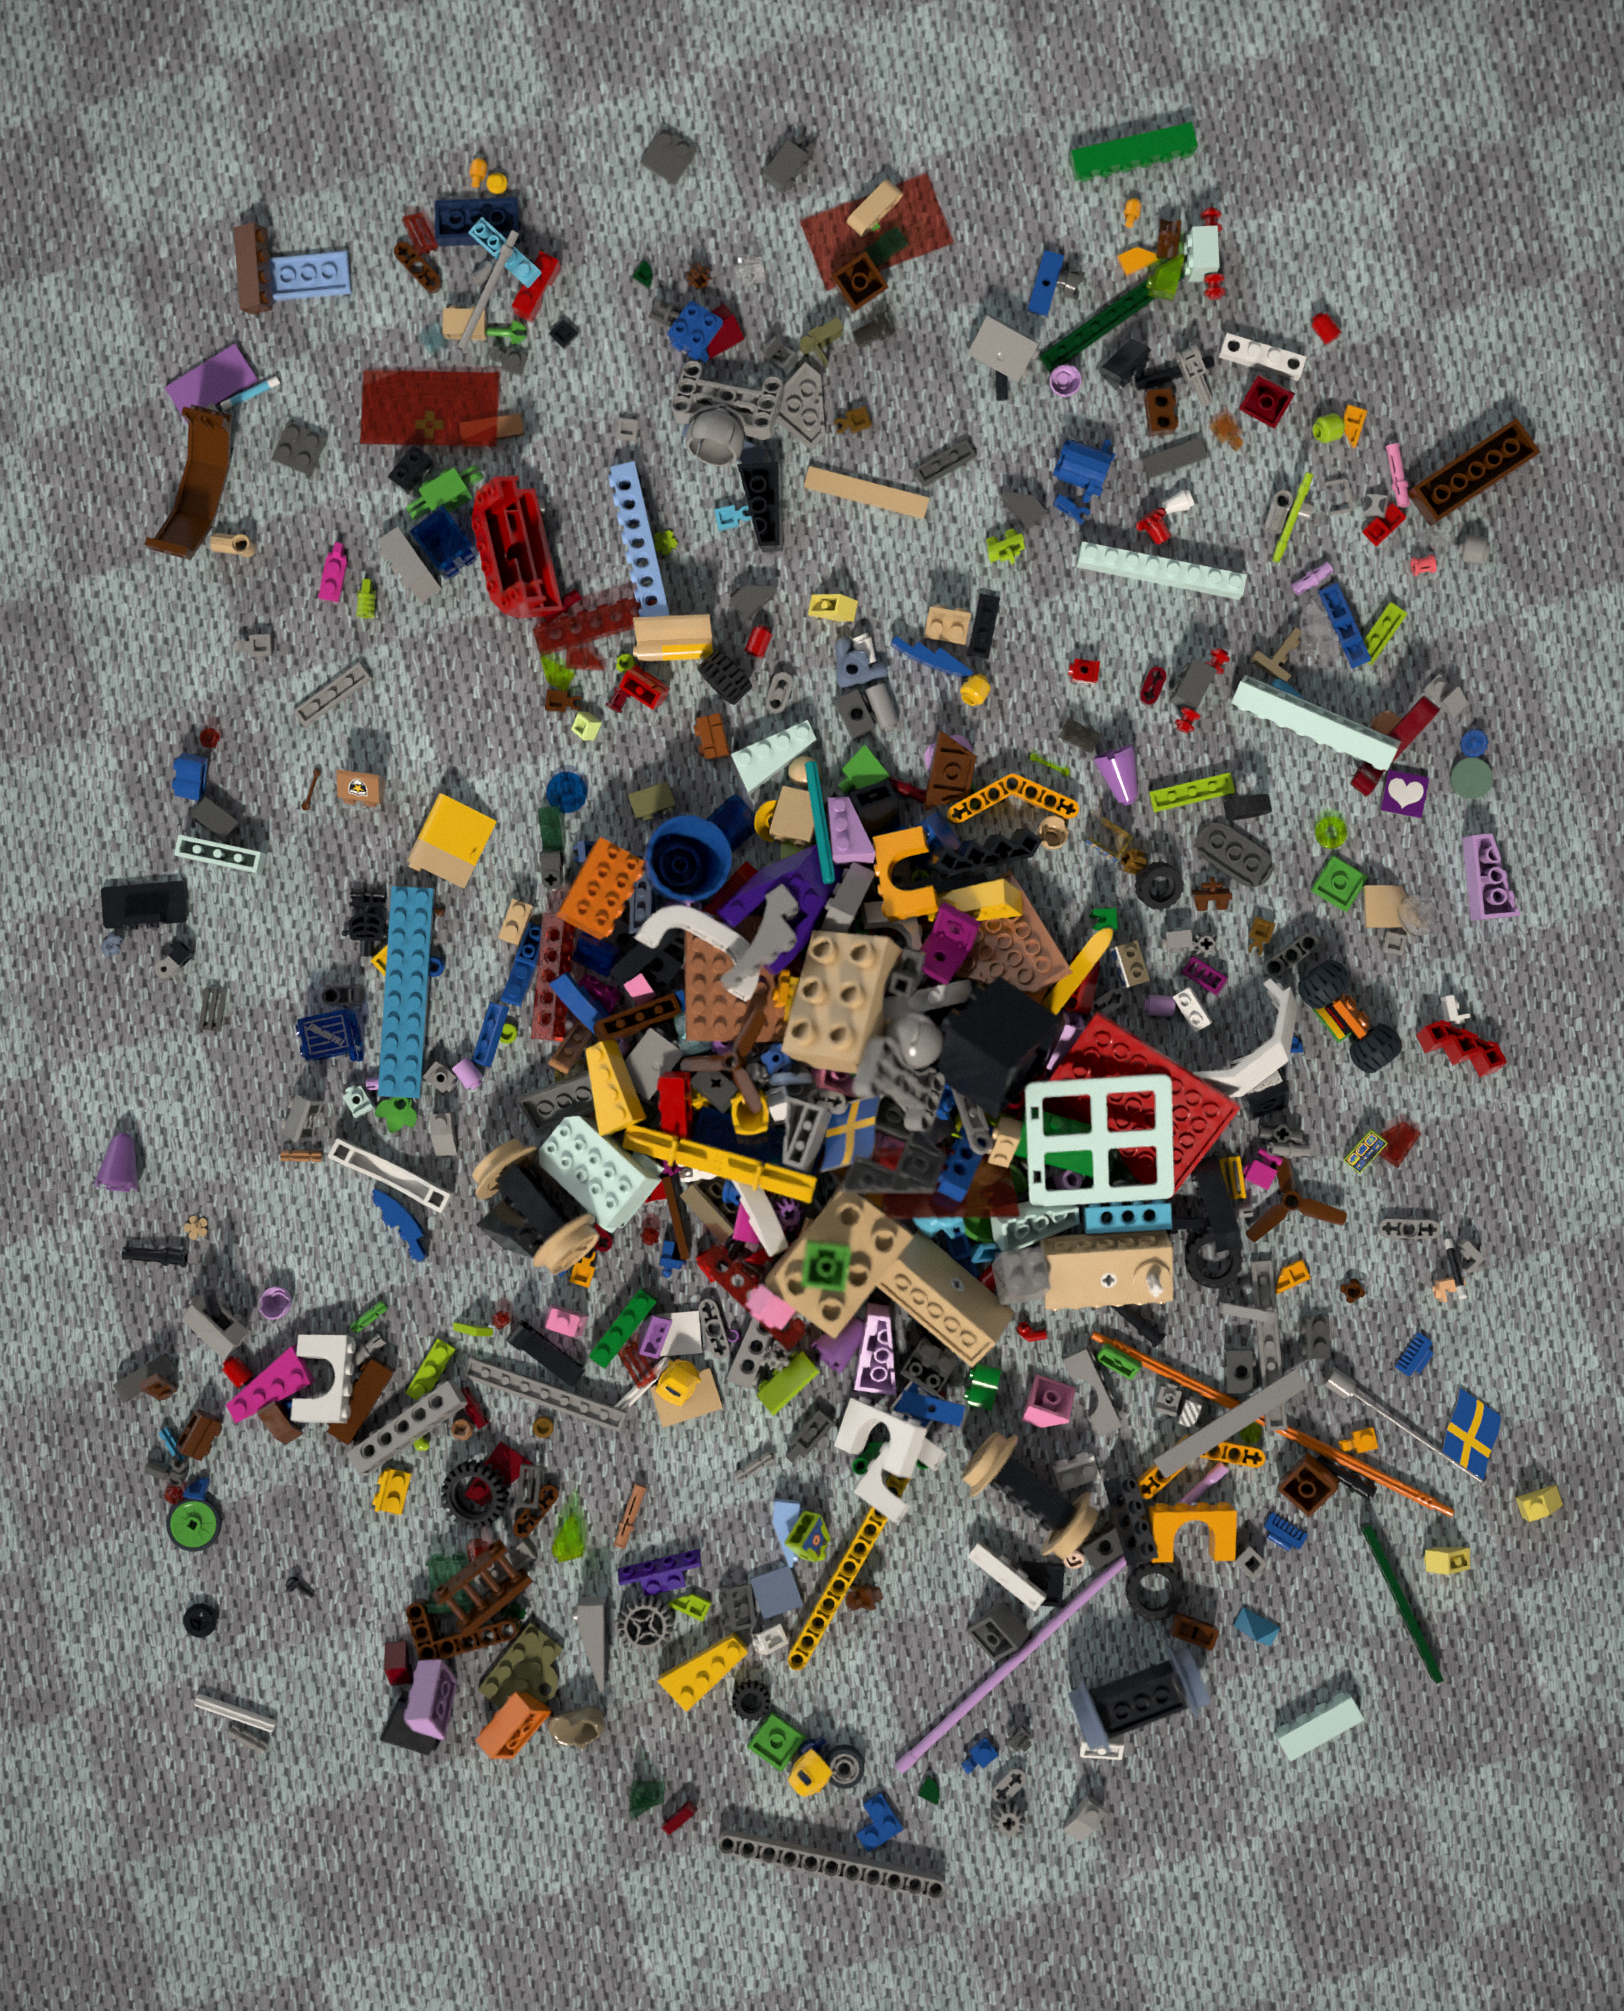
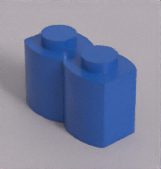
(190, 776)

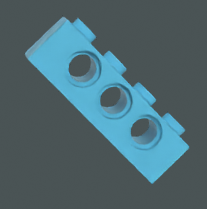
(1160, 1221)

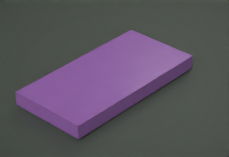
(212, 381)

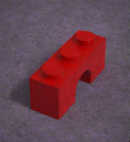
(530, 299)

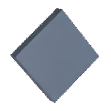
(776, 1591)

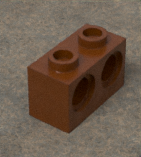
(1155, 412)
(1194, 1631)

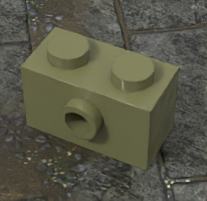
(652, 801)

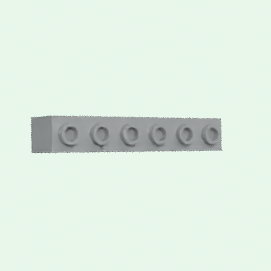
(737, 1372)
(452, 1402)

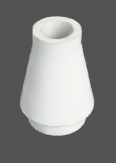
(1179, 502)
(865, 643)

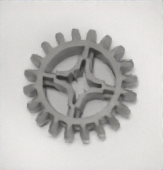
(637, 1620)

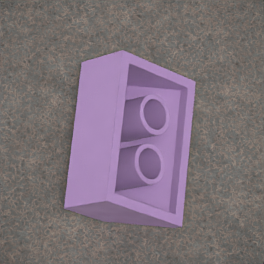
(431, 1698)

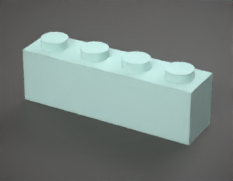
(220, 854)
(1319, 1726)

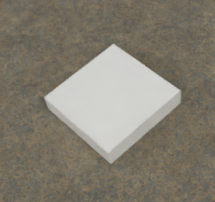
(683, 1335)

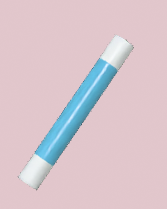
(250, 393)

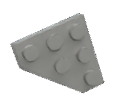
(803, 407)

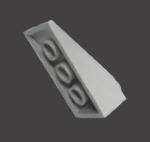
(592, 1626)

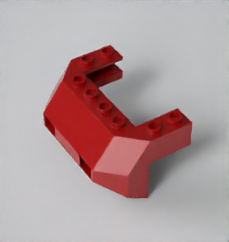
(514, 549)

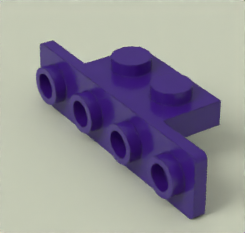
(662, 1573)

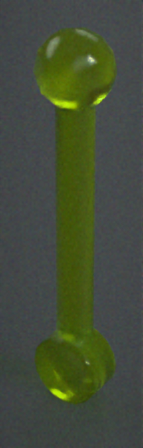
(1065, 772)

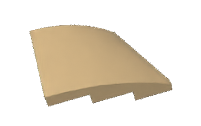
(1382, 905)

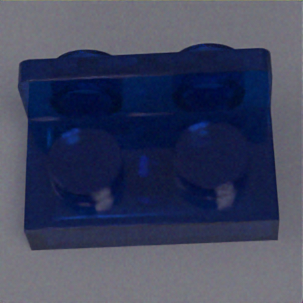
(595, 954)

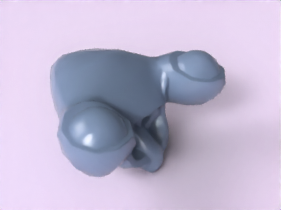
(853, 666)

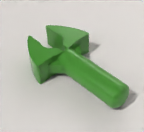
(509, 332)

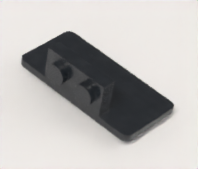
(144, 905)

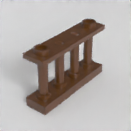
(492, 1603)

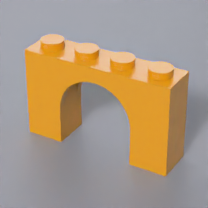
(888, 852)
(1220, 1518)

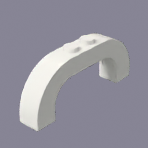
(704, 927)
(927, 999)

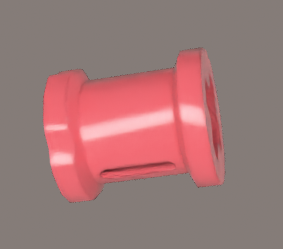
(1422, 565)

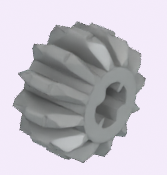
(1001, 1816)

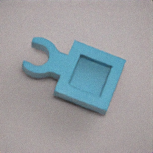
(728, 518)

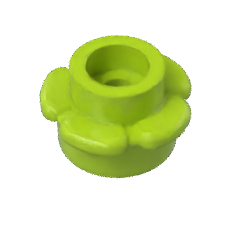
(625, 658)

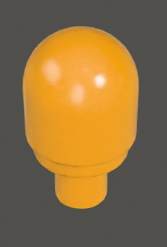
(478, 171)
(1132, 211)

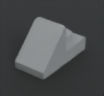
(1446, 696)

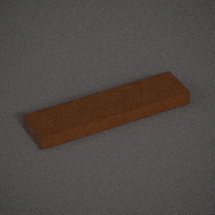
(676, 1218)

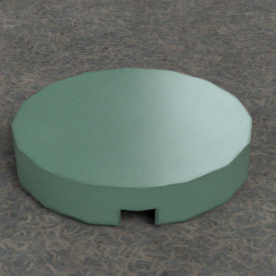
(1471, 778)

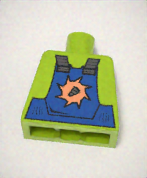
(809, 1537)

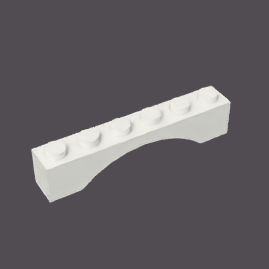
(391, 1174)

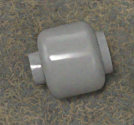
(1474, 549)

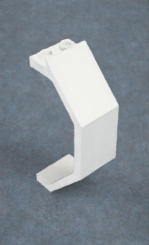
(1266, 1058)

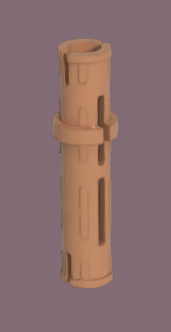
(629, 1517)

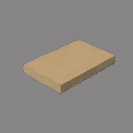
(702, 1401)

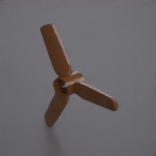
(741, 1047)
(1306, 1206)

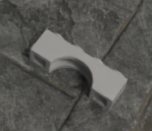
(1103, 1416)

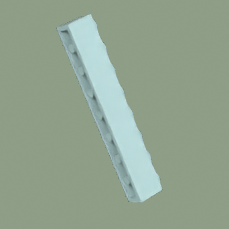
(1161, 570)
(1315, 722)

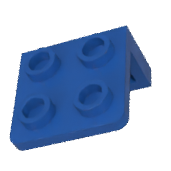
(694, 331)

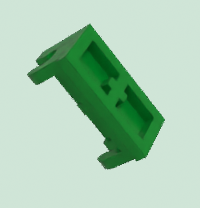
(1106, 916)

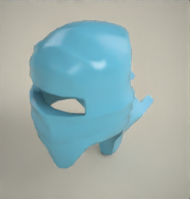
(931, 1226)

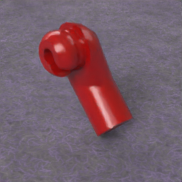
(1029, 1334)

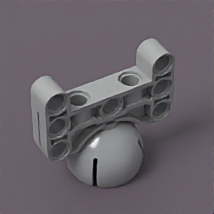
(722, 421)

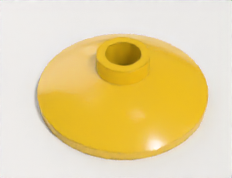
(761, 819)

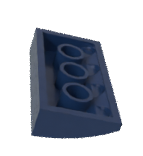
(459, 216)

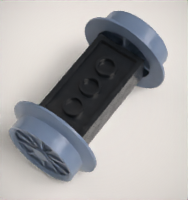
(1139, 1698)

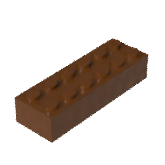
(1473, 472)

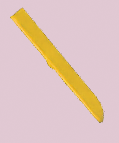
(1080, 968)

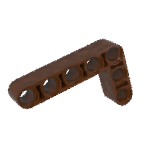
(460, 1644)

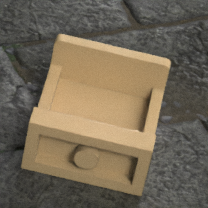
(793, 818)

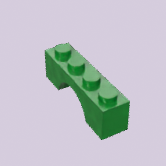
(622, 1328)

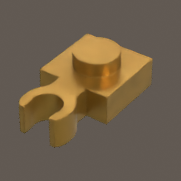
(855, 419)
(1261, 932)

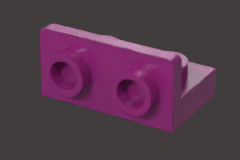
(606, 994)

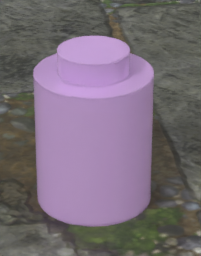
(1159, 1005)
(468, 1074)
(1067, 1180)

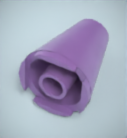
(1119, 772)
(119, 1165)
(838, 1351)

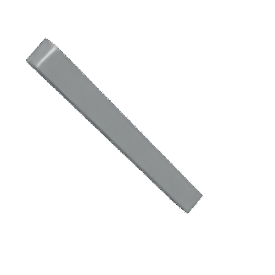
(839, 1872)

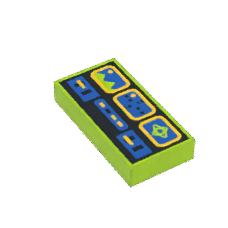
(1365, 1150)

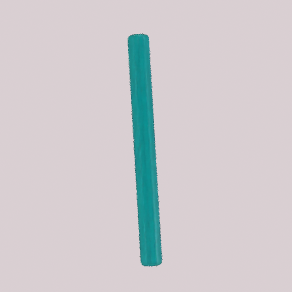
(820, 822)

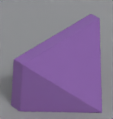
(653, 1336)

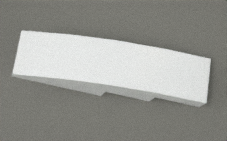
(762, 1218)

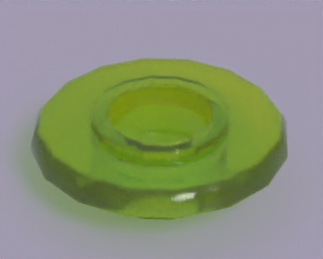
(1341, 829)

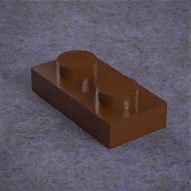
(158, 1387)

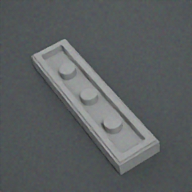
(332, 694)

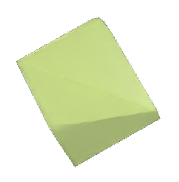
(586, 726)

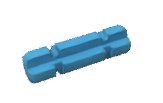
(170, 1442)

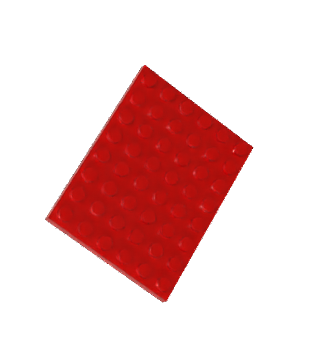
(1198, 1108)

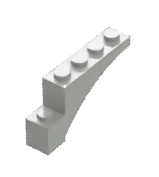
(770, 941)

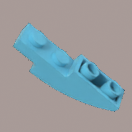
(492, 242)

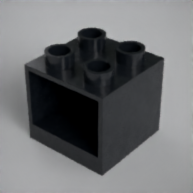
(996, 1045)

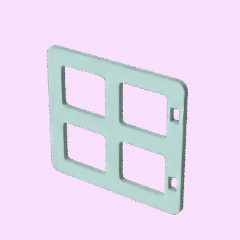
(1100, 1140)

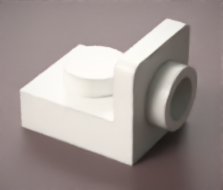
(1450, 1007)
(769, 1639)

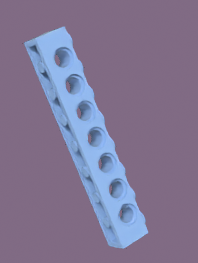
(627, 475)

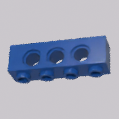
(962, 1162)

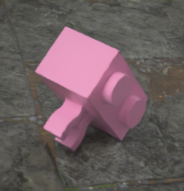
(769, 1308)

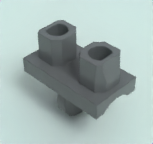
(665, 312)

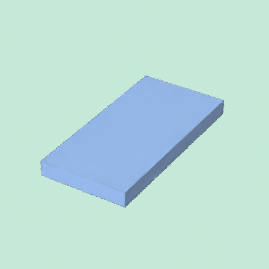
(310, 275)

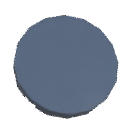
(790, 1079)

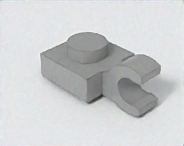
(258, 645)

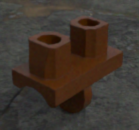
(1169, 239)
(1209, 893)
(863, 1597)

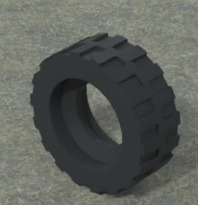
(1247, 807)
(1170, 896)

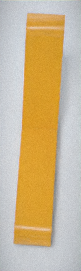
(1019, 792)
(1221, 1454)

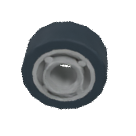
(845, 1754)

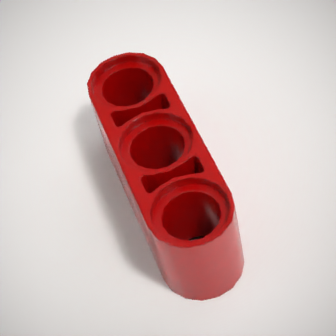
(1082, 999)

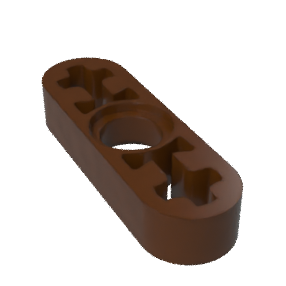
(418, 259)
(530, 1527)

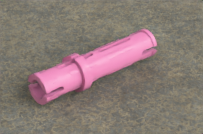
(1398, 477)

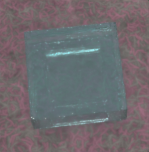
(432, 340)

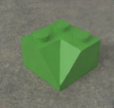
(825, 1265)

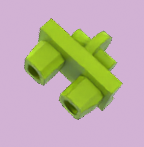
(1005, 549)

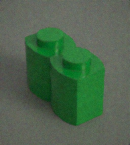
(983, 1386)

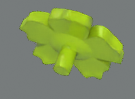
(665, 542)

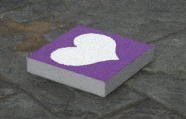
(1404, 794)

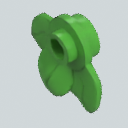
(396, 1115)

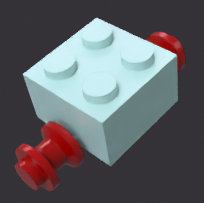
(1203, 254)

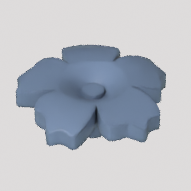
(111, 945)

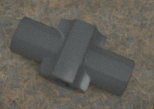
(1291, 1135)

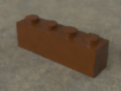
(253, 268)
(637, 1019)
(363, 1398)

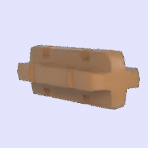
(301, 1155)

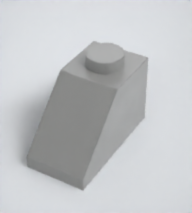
(443, 1134)
(1085, 1818)

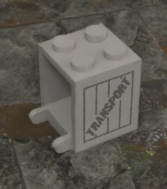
(1020, 1275)

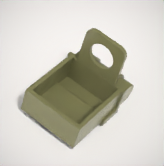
(820, 338)

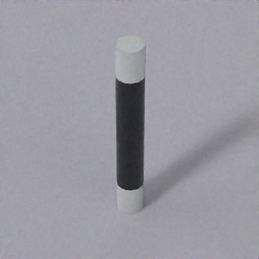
(1455, 1268)

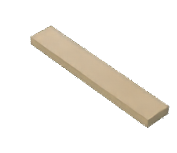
(866, 492)

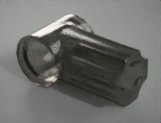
(876, 329)

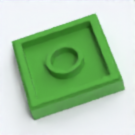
(1339, 883)
(776, 1741)

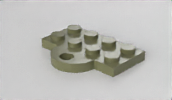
(524, 1668)

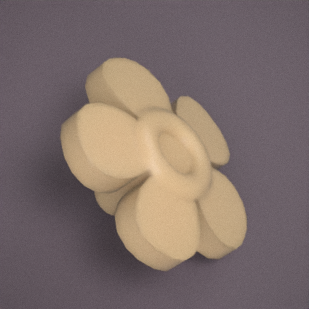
(196, 1227)

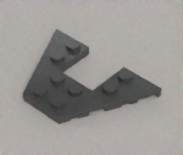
(917, 1166)

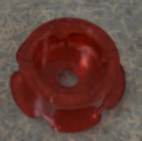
(205, 734)
(649, 1236)
(501, 1320)
(173, 1494)

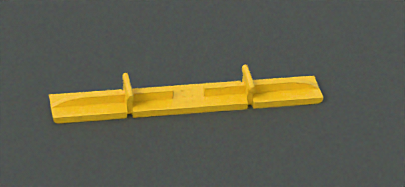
(719, 1162)

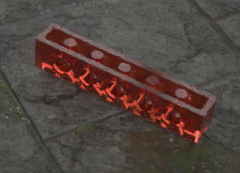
(547, 645)
(547, 968)
(708, 1262)

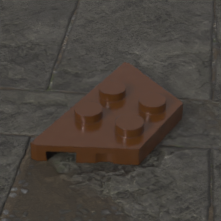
(949, 772)

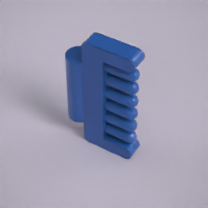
(1419, 1359)
(1281, 1537)

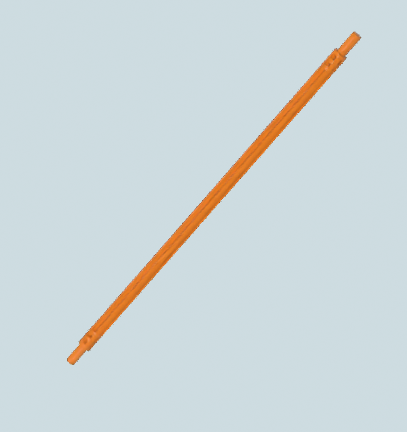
(1292, 1433)

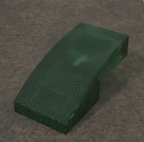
(886, 247)
(551, 828)

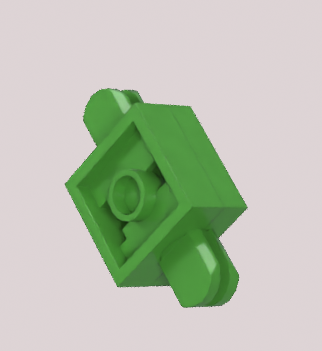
(447, 491)

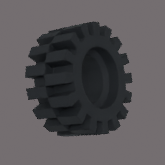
(751, 1713)

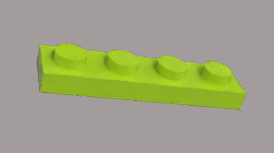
(1191, 792)

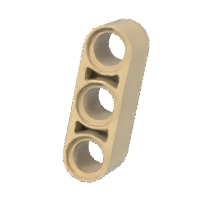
(874, 207)

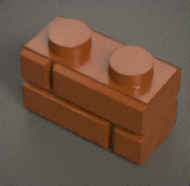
(712, 737)

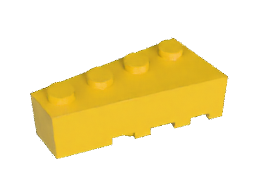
(984, 900)
(612, 1089)
(697, 1675)

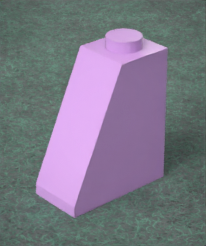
(1068, 1032)

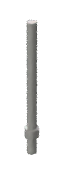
(505, 253)

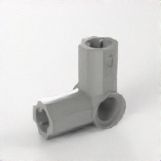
(1277, 513)

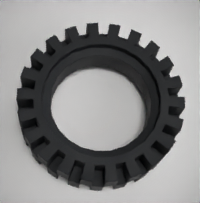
(454, 1503)

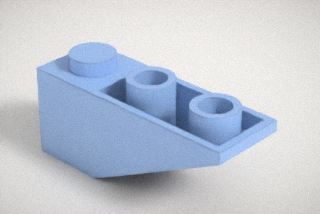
(784, 1518)

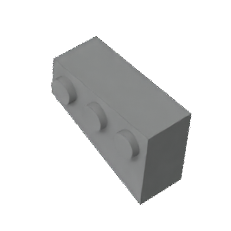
(408, 564)
(847, 899)
(804, 1133)

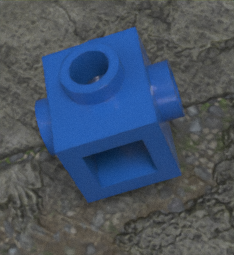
(776, 1060)

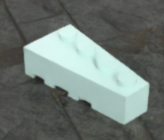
(767, 757)
(1032, 1225)

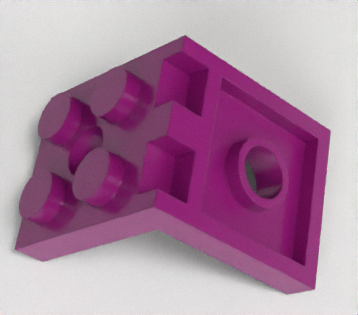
(949, 942)

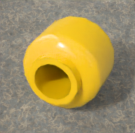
(975, 690)

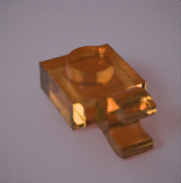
(1226, 430)

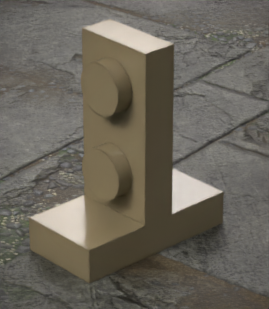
(1272, 666)

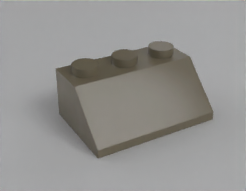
(707, 1202)

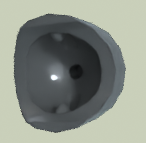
(1070, 283)

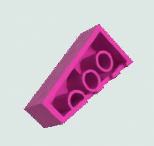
(276, 1382)

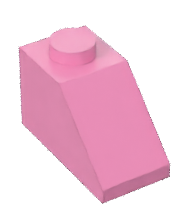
(640, 990)

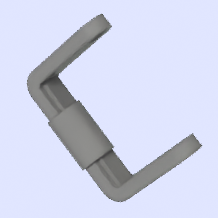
(1347, 494)

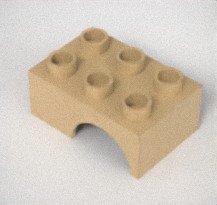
(839, 1000)
(874, 1248)

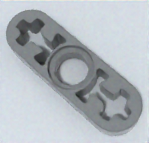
(1423, 1223)
(715, 1311)
(1248, 1312)

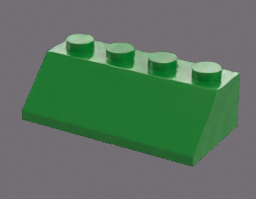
(1076, 1161)

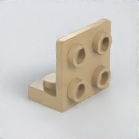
(947, 625)

